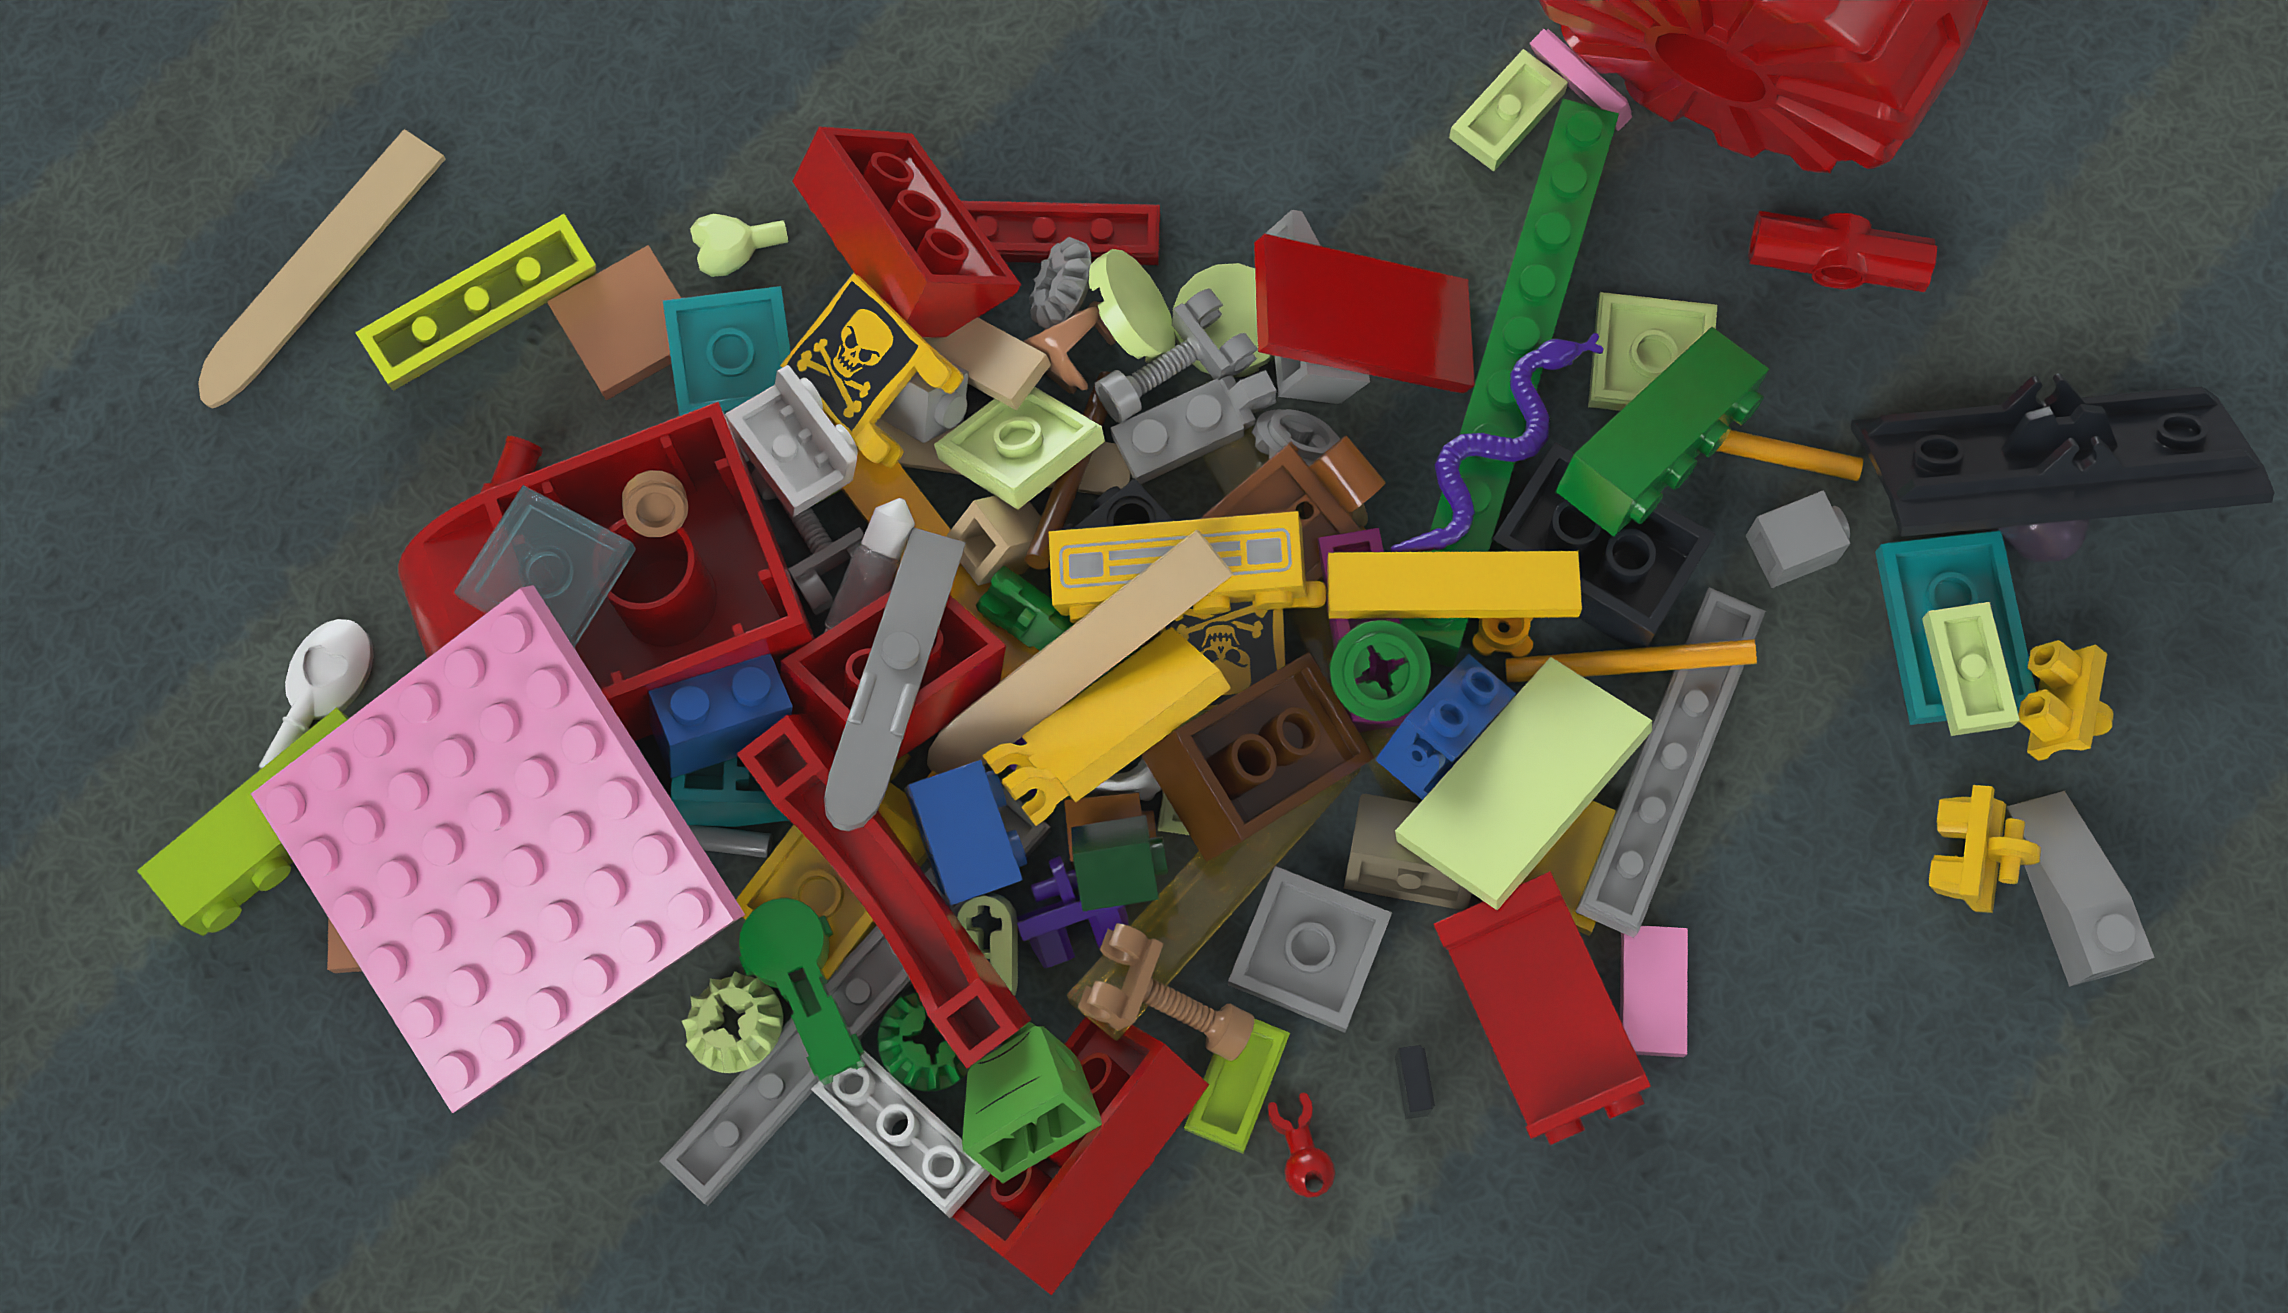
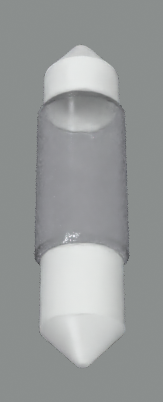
(873, 561)

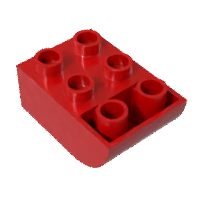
(683, 599)

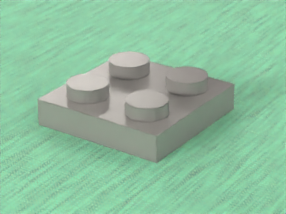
(1309, 949)

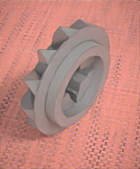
(1061, 283)
(1307, 432)

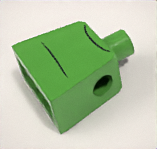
(1025, 1103)

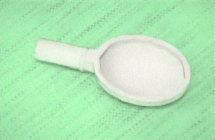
(323, 675)

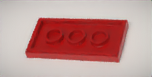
(1363, 314)

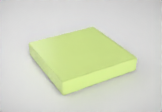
(1640, 342)
(1019, 449)

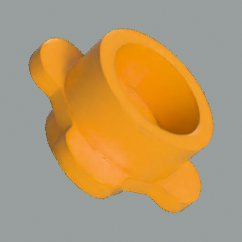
(1514, 641)

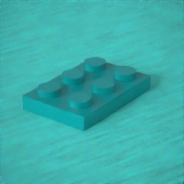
(1943, 575)

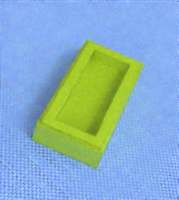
(1238, 1089)

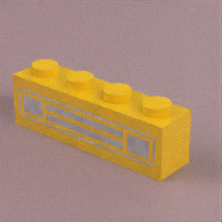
(1259, 550)

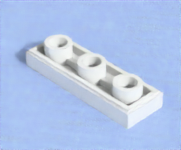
(924, 1153)

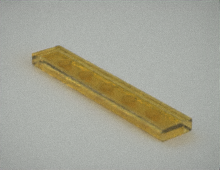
(1205, 897)

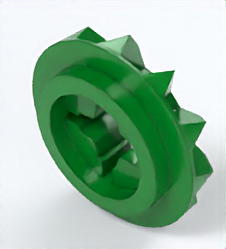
(1407, 681)
(909, 1061)

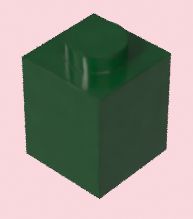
(1117, 862)

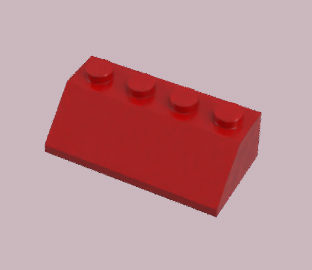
(903, 228)
(1061, 1203)

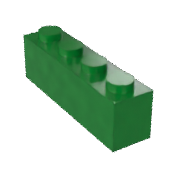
(1663, 431)

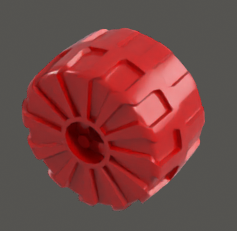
(1780, 73)

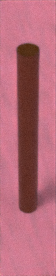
(1063, 492)

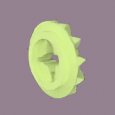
(758, 1027)

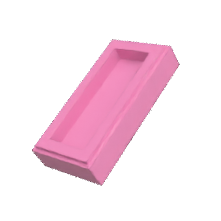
(1580, 76)
(1655, 990)

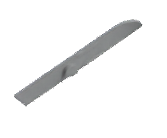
(891, 679)

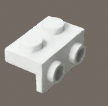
(794, 442)

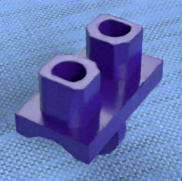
(1047, 924)

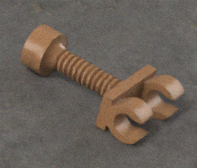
(1225, 1029)

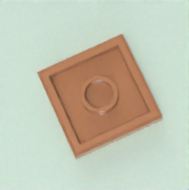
(619, 321)

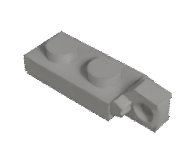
(1191, 424)

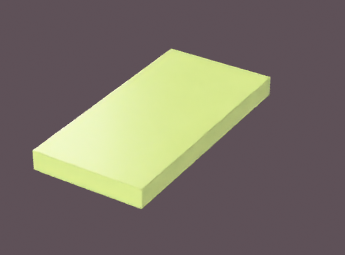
(1523, 782)

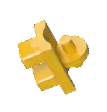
(2067, 704)
(1982, 824)

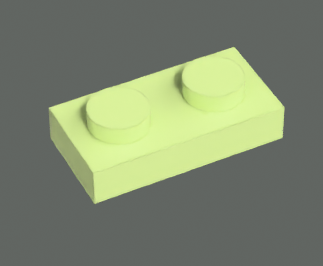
(1508, 110)
(1970, 669)

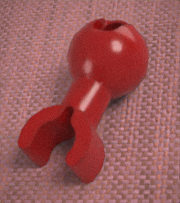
(1305, 1159)

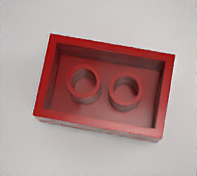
(828, 671)

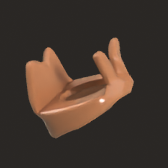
(1061, 338)

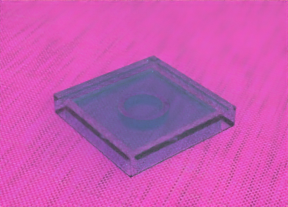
(554, 550)

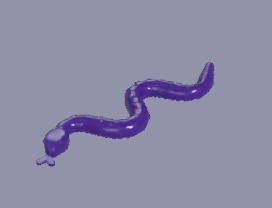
(1551, 356)

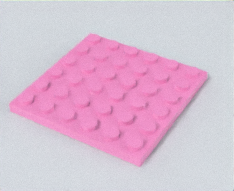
(496, 850)

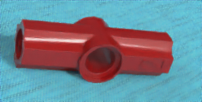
(1842, 251)

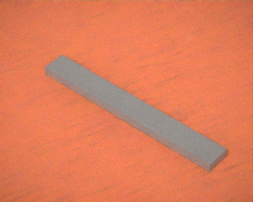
(774, 1088)

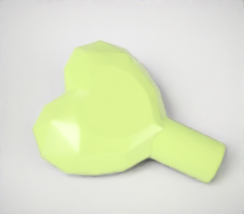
(729, 242)

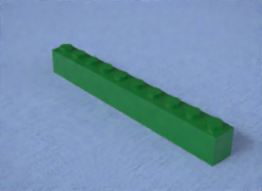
(1521, 325)

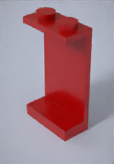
(1544, 1009)

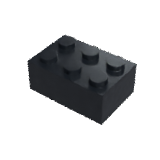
(1624, 578)

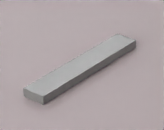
(1666, 772)

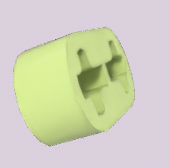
(1003, 941)

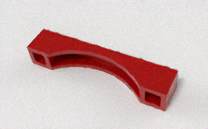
(938, 954)

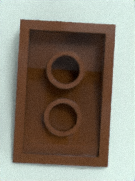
(1257, 756)

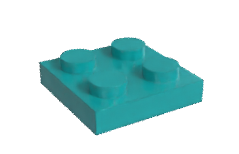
(725, 346)

